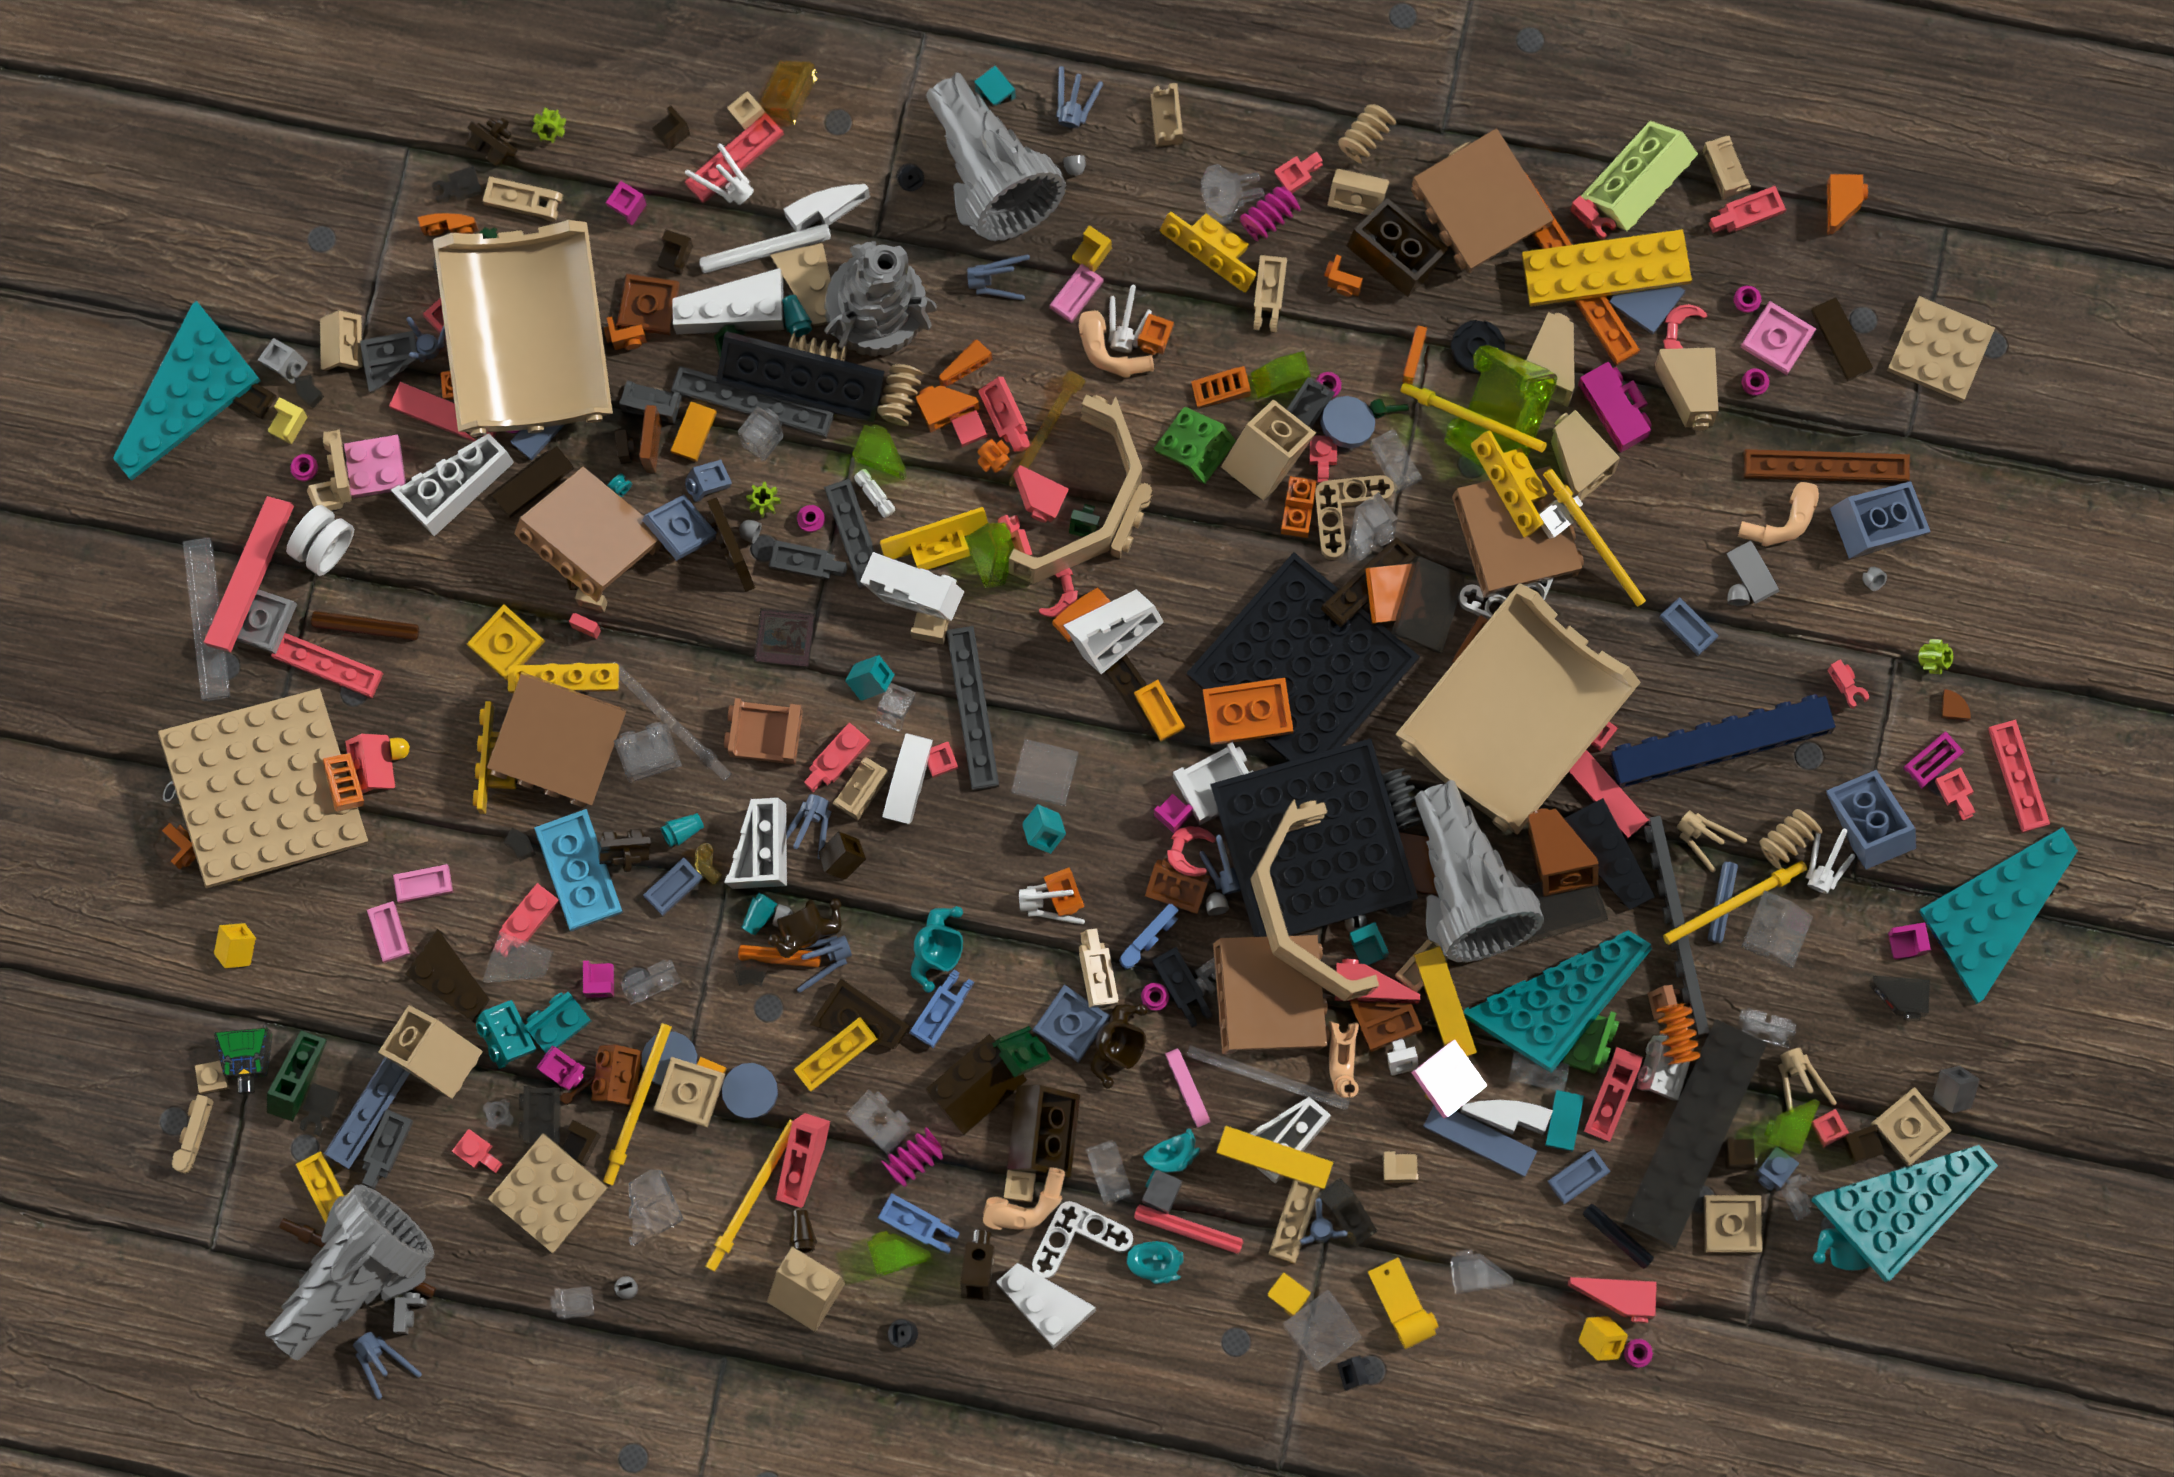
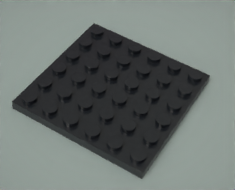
(1329, 671)
(1329, 869)

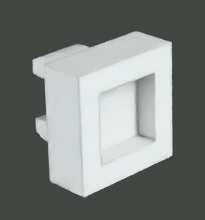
(1402, 1059)

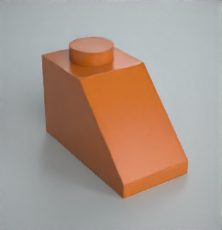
(1844, 199)
(943, 404)

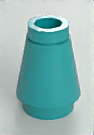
(796, 317)
(681, 829)
(759, 913)

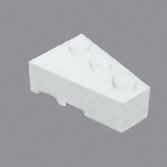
(912, 587)
(1113, 629)
(762, 847)
(1294, 1128)
(1045, 1304)

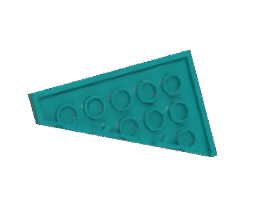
(190, 388)
(1992, 912)
(1556, 1008)
(1902, 1209)

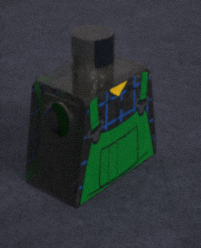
(244, 1056)

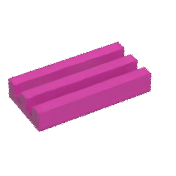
(1916, 775)

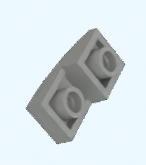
(1753, 572)

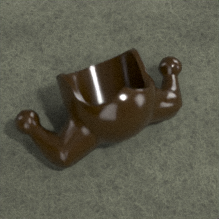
(805, 928)
(1119, 1042)

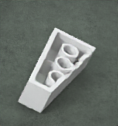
(747, 303)
(454, 483)

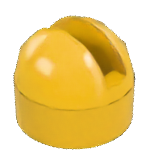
(399, 748)

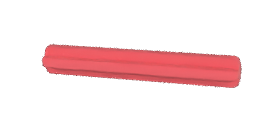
(1188, 1229)

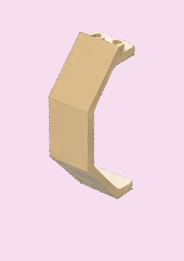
(1110, 419)
(1275, 928)

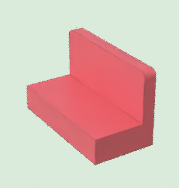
(372, 761)

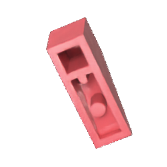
(1388, 989)
(1613, 1094)
(802, 1158)
(1624, 1297)

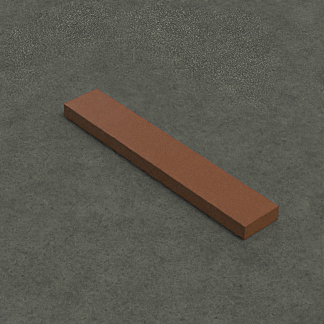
(1826, 466)

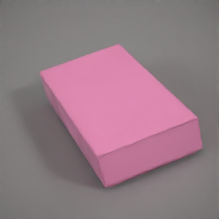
(1076, 293)
(423, 883)
(388, 932)

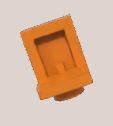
(1343, 282)
(1155, 334)
(627, 338)
(181, 838)
(1064, 881)

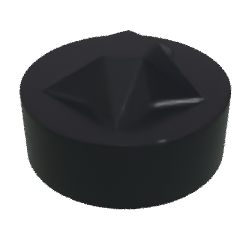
(910, 177)
(903, 1333)

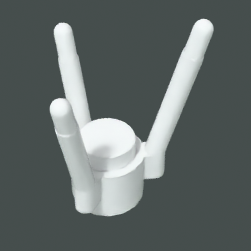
(738, 187)
(1123, 338)
(1822, 878)
(1032, 899)

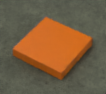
(1386, 590)

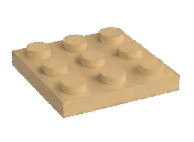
(1941, 349)
(548, 1193)

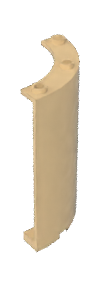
(523, 329)
(1516, 710)

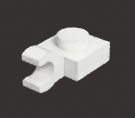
(1556, 517)

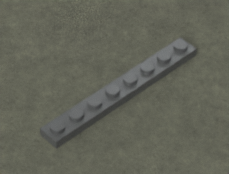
(1673, 914)

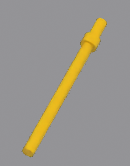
(1428, 398)
(1564, 495)
(1779, 878)
(617, 1156)
(724, 1243)

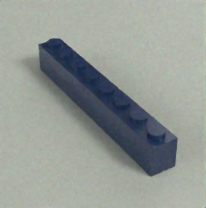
(1722, 741)

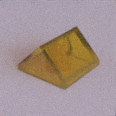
(788, 89)

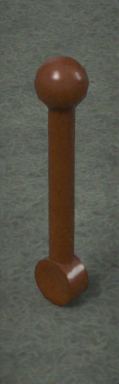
(567, 1098)

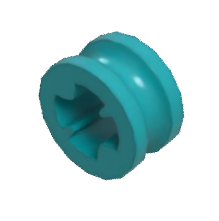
(619, 485)

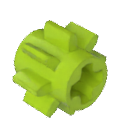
(549, 125)
(758, 493)
(1935, 656)

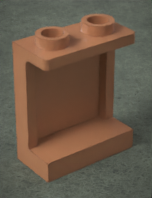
(764, 732)

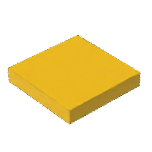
(505, 641)

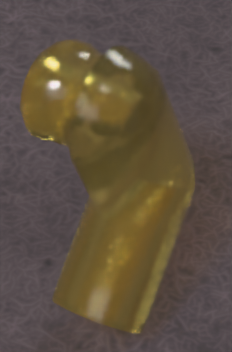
(703, 863)

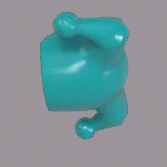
(936, 946)
(1842, 1253)

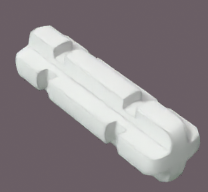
(874, 493)

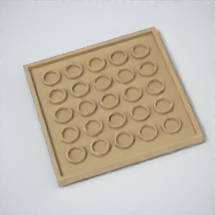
(260, 788)

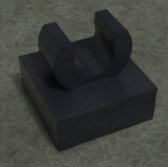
(1353, 1372)

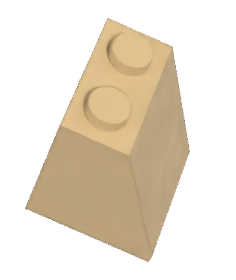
(1556, 352)
(1690, 384)
(1267, 449)
(1582, 455)
(430, 1051)
(804, 1289)

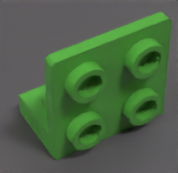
(1196, 443)
(1591, 1049)

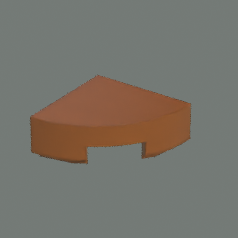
(1954, 706)

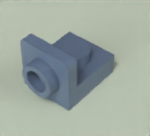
(707, 479)
(1776, 1169)

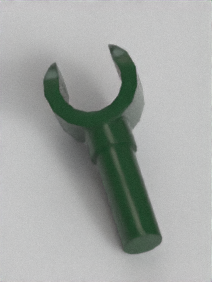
(1380, 410)

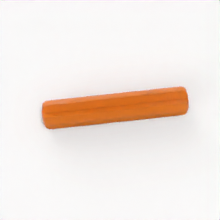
(771, 955)

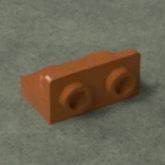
(1176, 888)
(616, 1074)

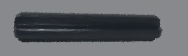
(1618, 1236)

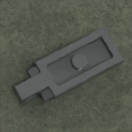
(805, 561)
(385, 1147)

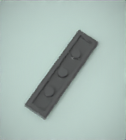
(850, 526)

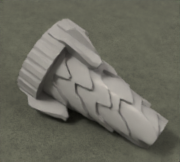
(1004, 183)
(876, 307)
(1479, 902)
(366, 1252)

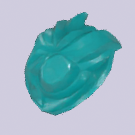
(1173, 1153)
(1155, 1261)

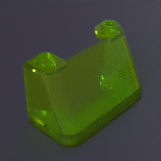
(1507, 392)

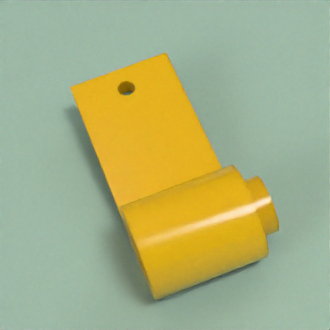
(1402, 1304)

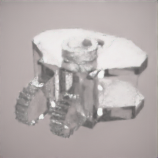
(1224, 193)

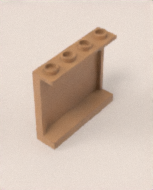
(1481, 201)
(587, 533)
(1498, 548)
(556, 740)
(1266, 1000)

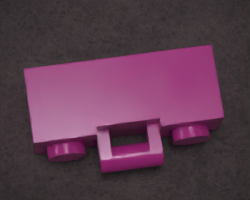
(1608, 399)

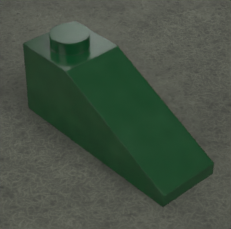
(295, 1076)

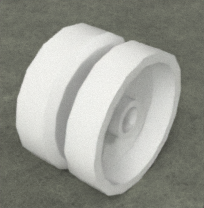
(320, 540)

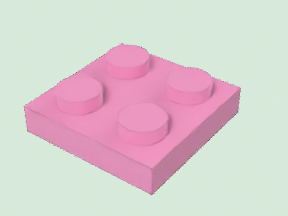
(374, 466)

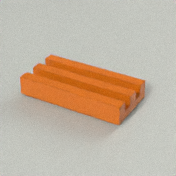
(1414, 355)

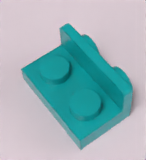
(557, 1022)
(504, 1033)

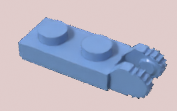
(1147, 938)
(940, 1011)
(915, 1222)

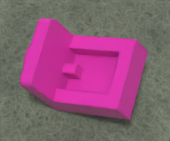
(561, 1068)

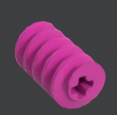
(1268, 212)
(914, 1157)

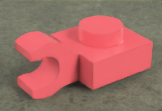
(1296, 174)
(1588, 214)
(1322, 453)
(1017, 535)
(1843, 678)
(1956, 789)
(475, 1151)

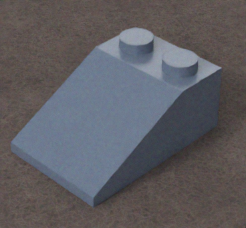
(1879, 519)
(1873, 819)

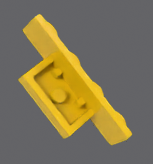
(1213, 246)
(1513, 480)
(936, 542)
(575, 676)
(486, 745)

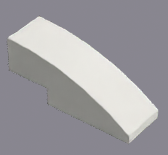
(825, 205)
(907, 778)
(1507, 1114)

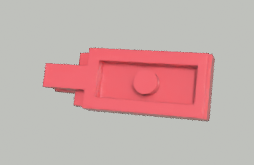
(1748, 211)
(1005, 413)
(836, 757)
(530, 913)

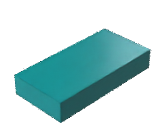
(1564, 1120)

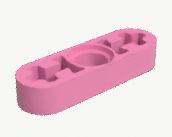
(1187, 1088)

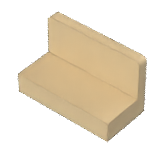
(1357, 192)
(340, 340)

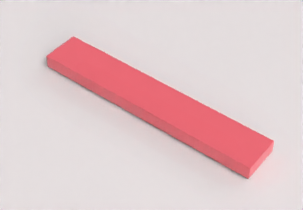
(248, 574)

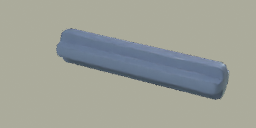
(1724, 893)

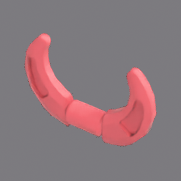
(1674, 319)
(1066, 599)
(1175, 855)

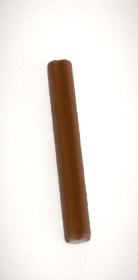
(365, 625)

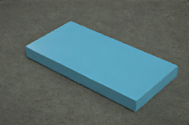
(574, 866)

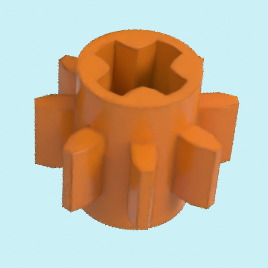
(993, 456)

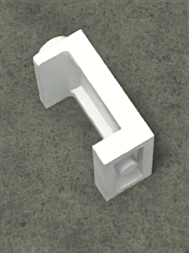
(1196, 779)

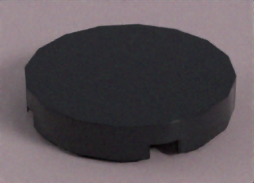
(1471, 337)

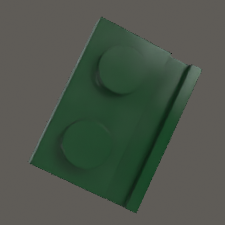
(1022, 1051)

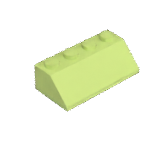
(1640, 174)

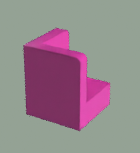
(627, 202)
(1173, 813)
(1909, 941)
(598, 980)

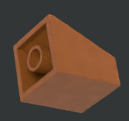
(1560, 854)

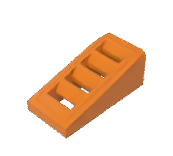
(968, 361)
(1223, 396)
(347, 802)

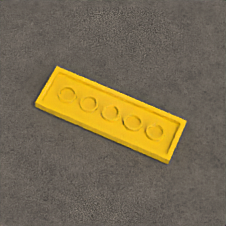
(1606, 267)

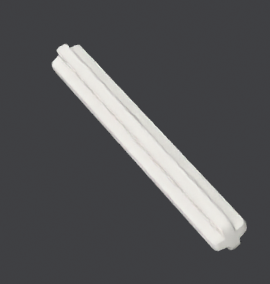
(764, 248)

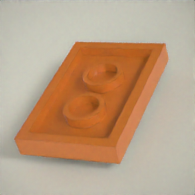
(1248, 711)

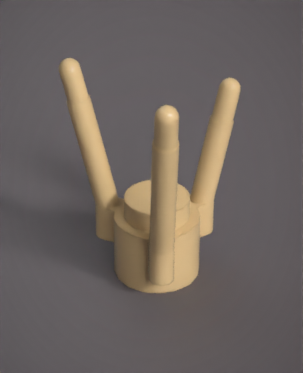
(1695, 825)
(1797, 1063)

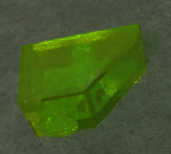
(1281, 375)
(878, 451)
(991, 552)
(1791, 1127)
(895, 1253)

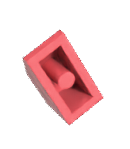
(1039, 494)

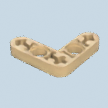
(1341, 499)

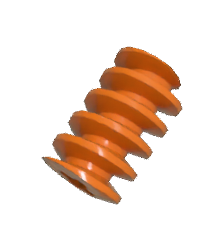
(1678, 1033)

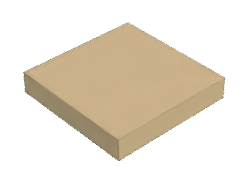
(689, 1092)
(1911, 1126)
(1732, 1224)

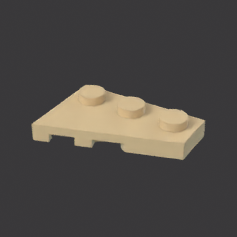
(808, 278)

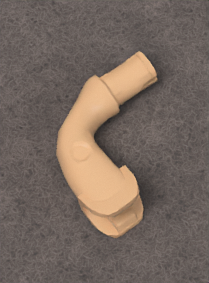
(1092, 332)
(1803, 501)
(1342, 1059)
(1001, 1214)

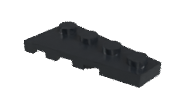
(1615, 859)

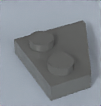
(387, 357)

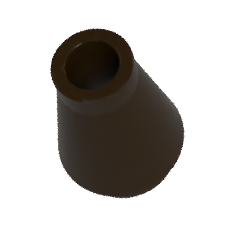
(802, 1233)

